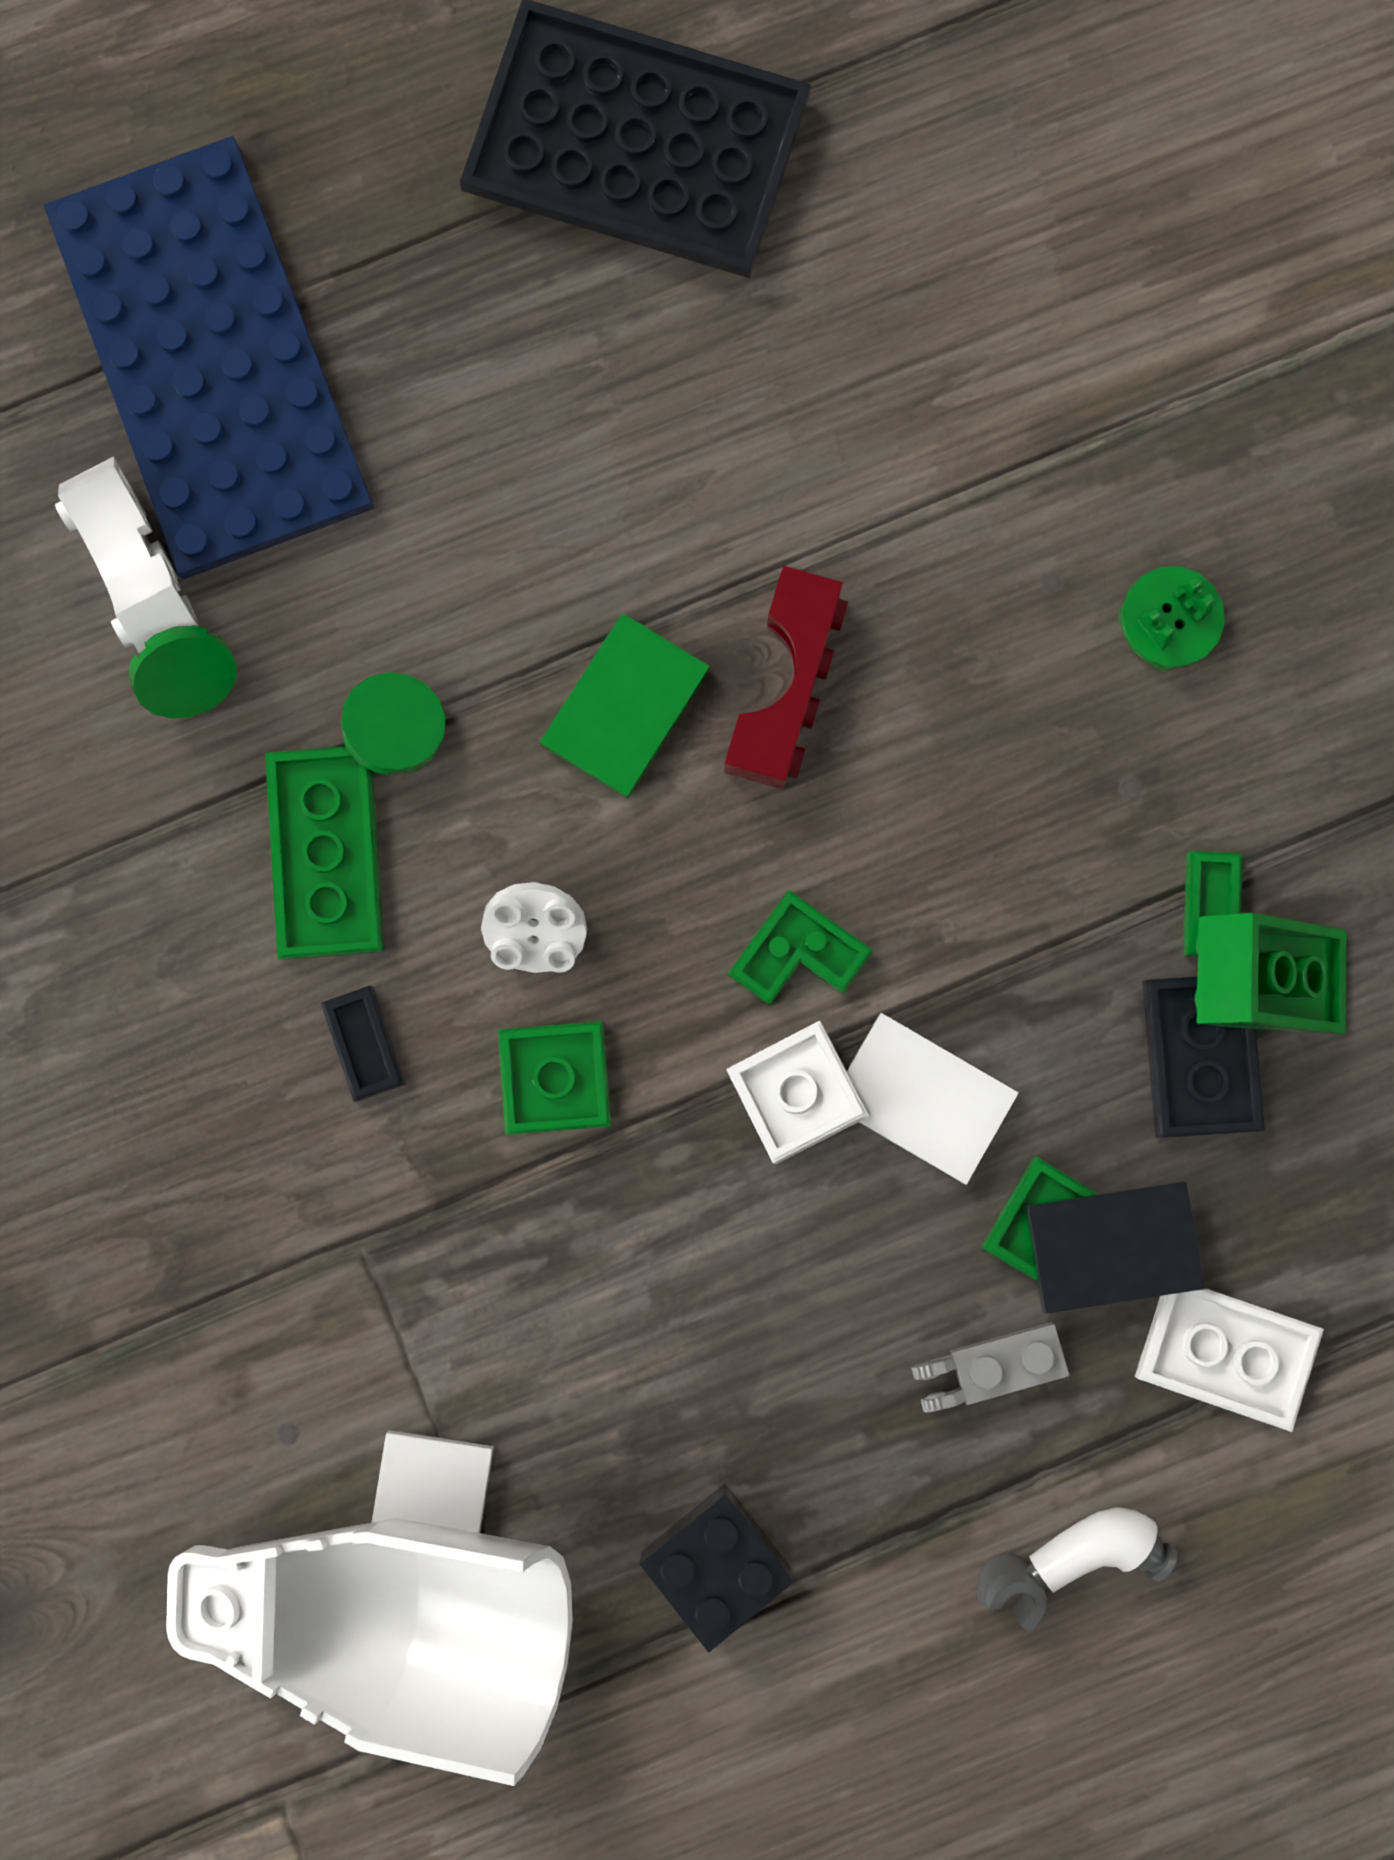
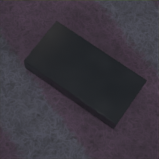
(363, 1043)

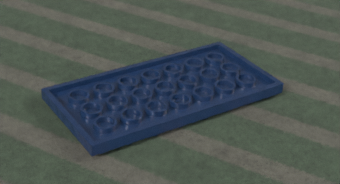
(208, 357)

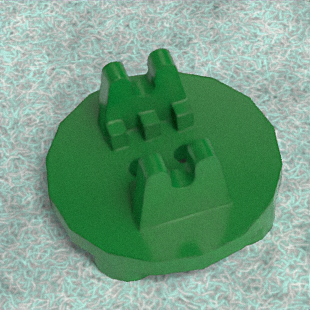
(1153, 632)

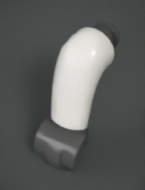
(1105, 1538)

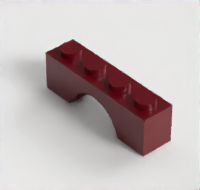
(801, 616)

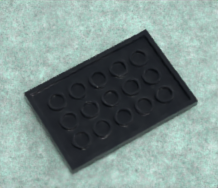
(635, 137)

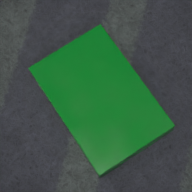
(624, 705)

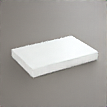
(927, 1098)
(1230, 1355)

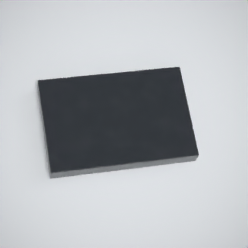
(1199, 1073)
(1114, 1247)

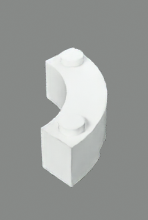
(134, 571)

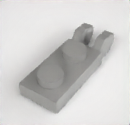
(996, 1367)

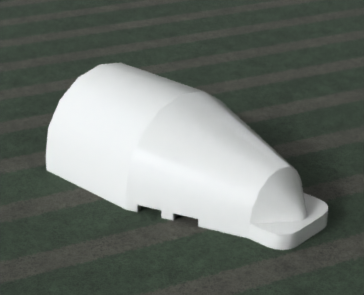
(393, 1634)

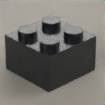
(716, 1568)

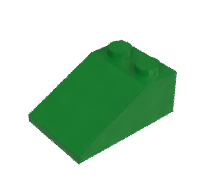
(1271, 974)

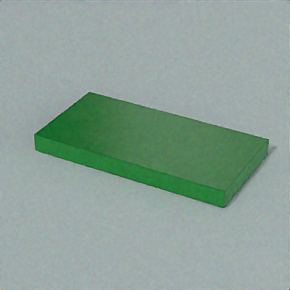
(323, 854)

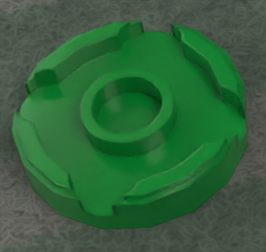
(182, 672)
(392, 723)

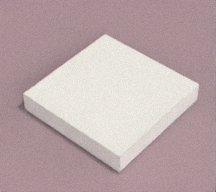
(797, 1092)
(433, 1481)

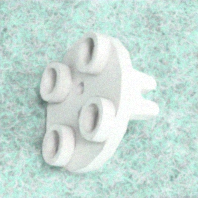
(558, 928)

